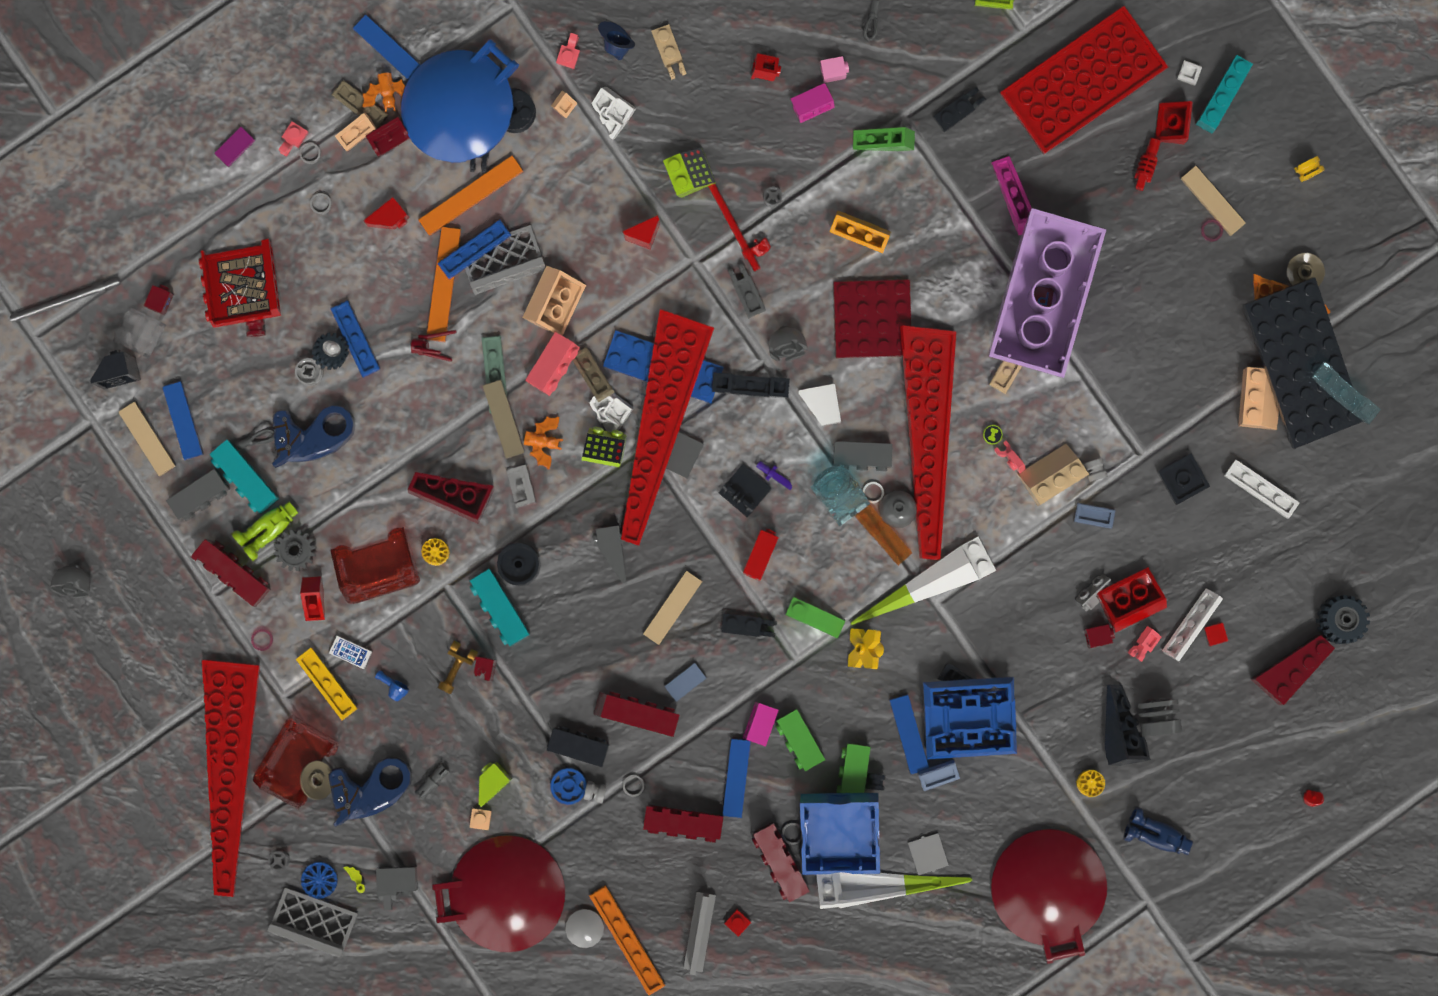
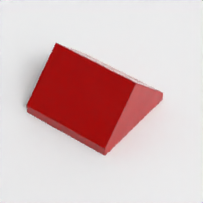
(1174, 122)
(643, 233)

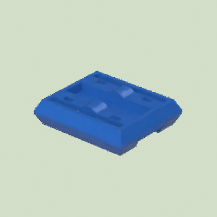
(970, 717)

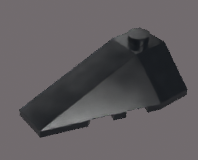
(1122, 738)

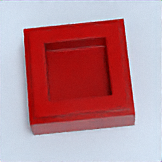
(1215, 634)

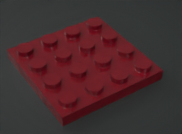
(870, 317)

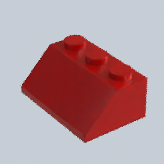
(1132, 599)

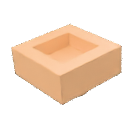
(564, 104)
(480, 819)

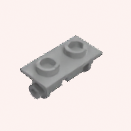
(1087, 597)

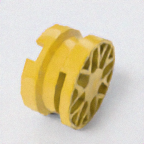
(1308, 167)
(435, 552)
(1090, 783)

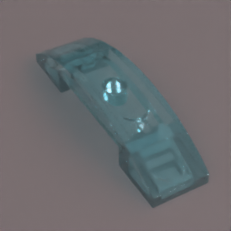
(1345, 393)

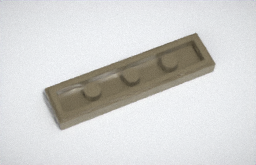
(503, 418)

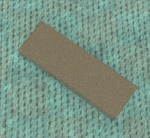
(354, 100)
(592, 375)

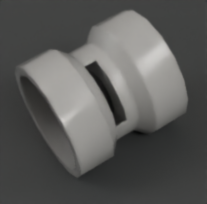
(1095, 470)
(595, 792)

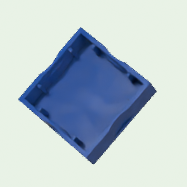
(840, 833)

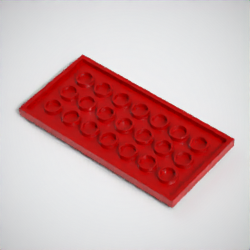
(1084, 80)

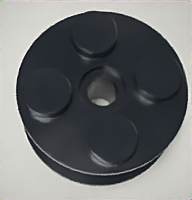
(525, 112)

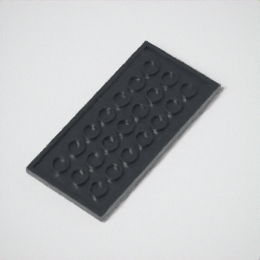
(1293, 343)

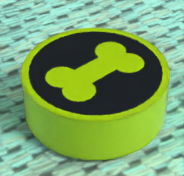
(992, 435)

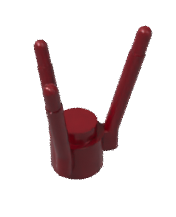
(421, 346)

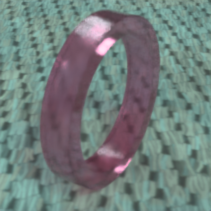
(1212, 221)
(252, 640)

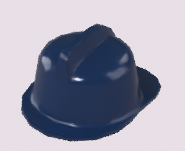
(615, 39)

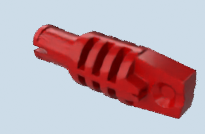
(1147, 164)

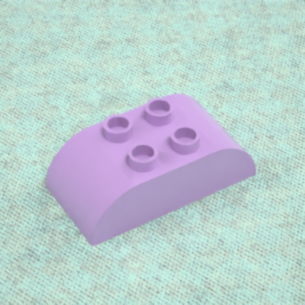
(1056, 256)

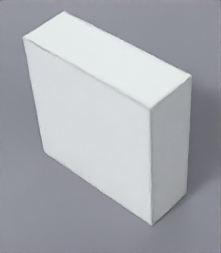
(1189, 72)

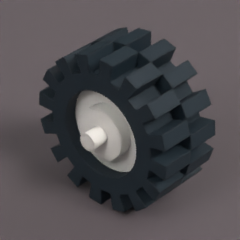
(330, 351)

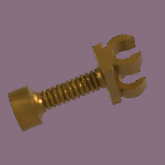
(446, 685)

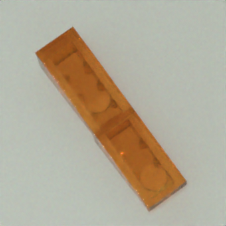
(883, 534)

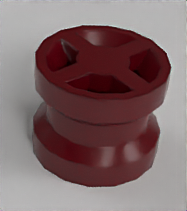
(255, 328)

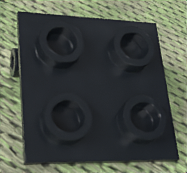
(745, 490)

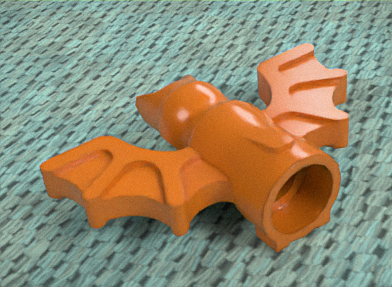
(386, 88)
(539, 440)

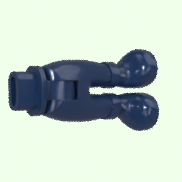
(1167, 837)

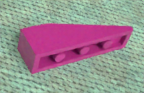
(1012, 192)

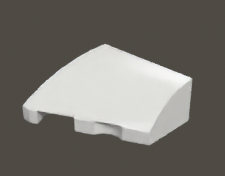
(613, 110)
(822, 403)
(611, 411)

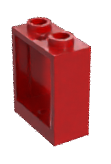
(761, 554)

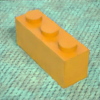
(860, 231)

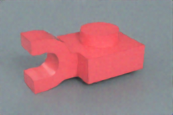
(568, 54)
(293, 136)
(1014, 461)
(1147, 642)

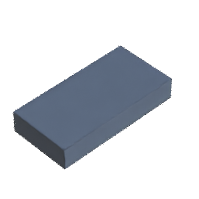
(1094, 515)
(685, 682)
(938, 775)

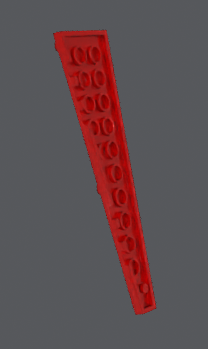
(672, 376)
(928, 388)
(229, 720)

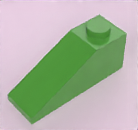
(884, 139)
(815, 617)

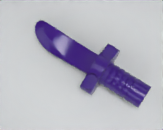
(771, 473)

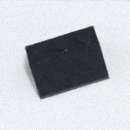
(116, 370)

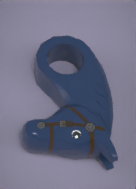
(312, 444)
(374, 797)

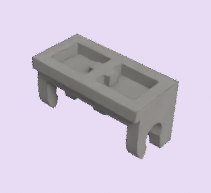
(521, 486)

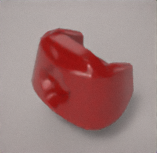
(761, 247)
(1313, 798)

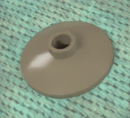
(1307, 262)
(321, 787)

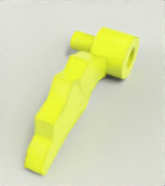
(355, 876)

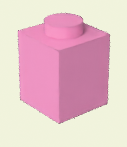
(834, 69)

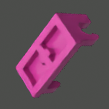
(812, 103)
(760, 724)

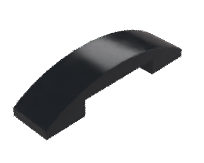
(750, 385)

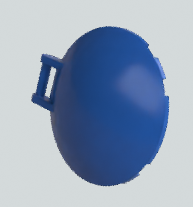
(459, 103)

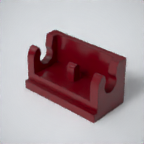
(388, 137)
(486, 665)

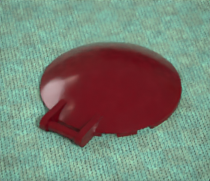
(1049, 890)
(504, 894)

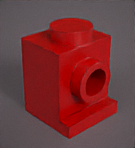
(765, 67)

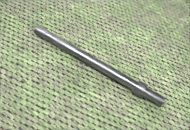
(99, 287)

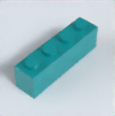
(1224, 94)
(244, 476)
(499, 607)

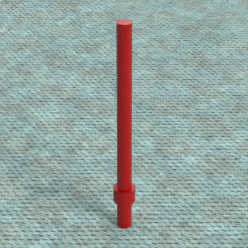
(747, 253)

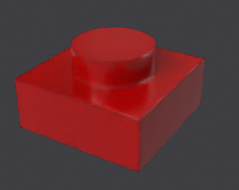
(737, 922)

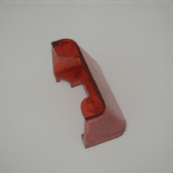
(375, 568)
(288, 755)

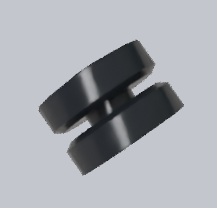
(507, 564)

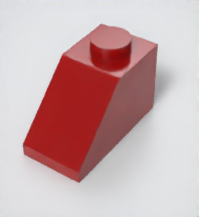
(388, 216)
(312, 598)

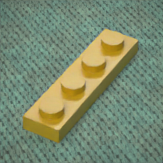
(326, 684)

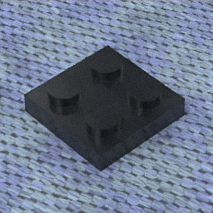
(1183, 479)

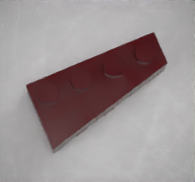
(231, 571)

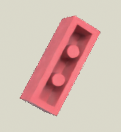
(552, 364)

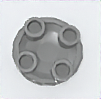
(584, 928)

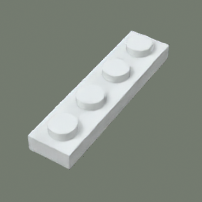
(1261, 489)
(1192, 624)

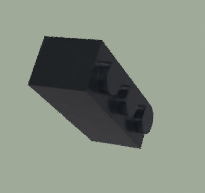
(578, 746)

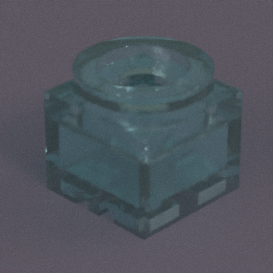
(839, 494)

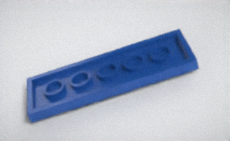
(633, 358)

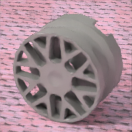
(308, 372)

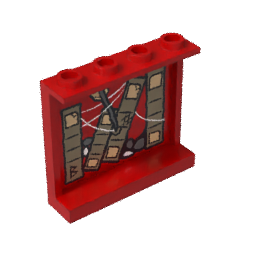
(240, 285)

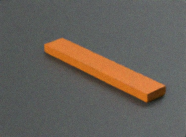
(470, 195)
(442, 286)
(627, 940)

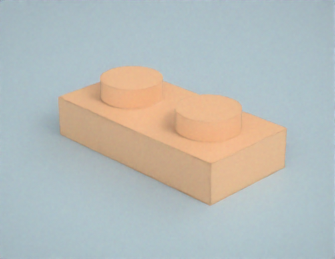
(355, 132)

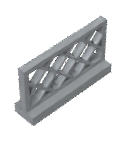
(509, 274)
(699, 932)
(307, 939)

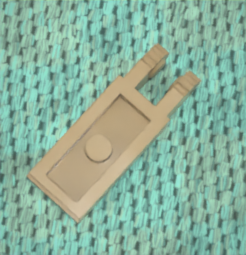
(668, 49)

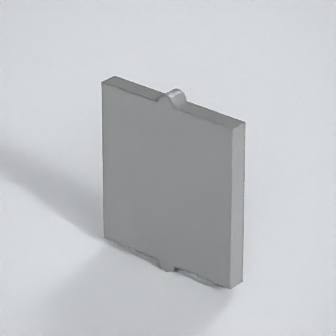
(928, 854)

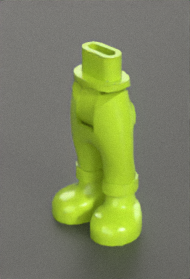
(274, 521)

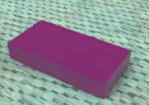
(234, 147)

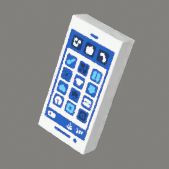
(350, 652)

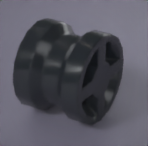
(875, 781)

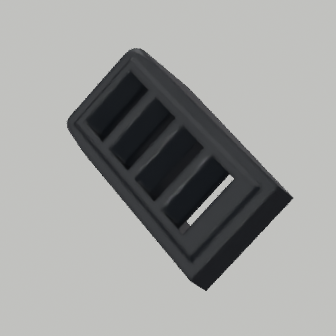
(945, 671)

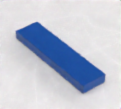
(386, 47)
(474, 249)
(355, 339)
(182, 420)
(909, 734)
(736, 778)

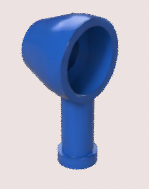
(397, 689)

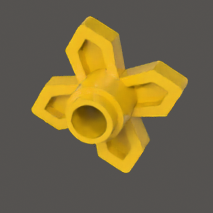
(867, 648)

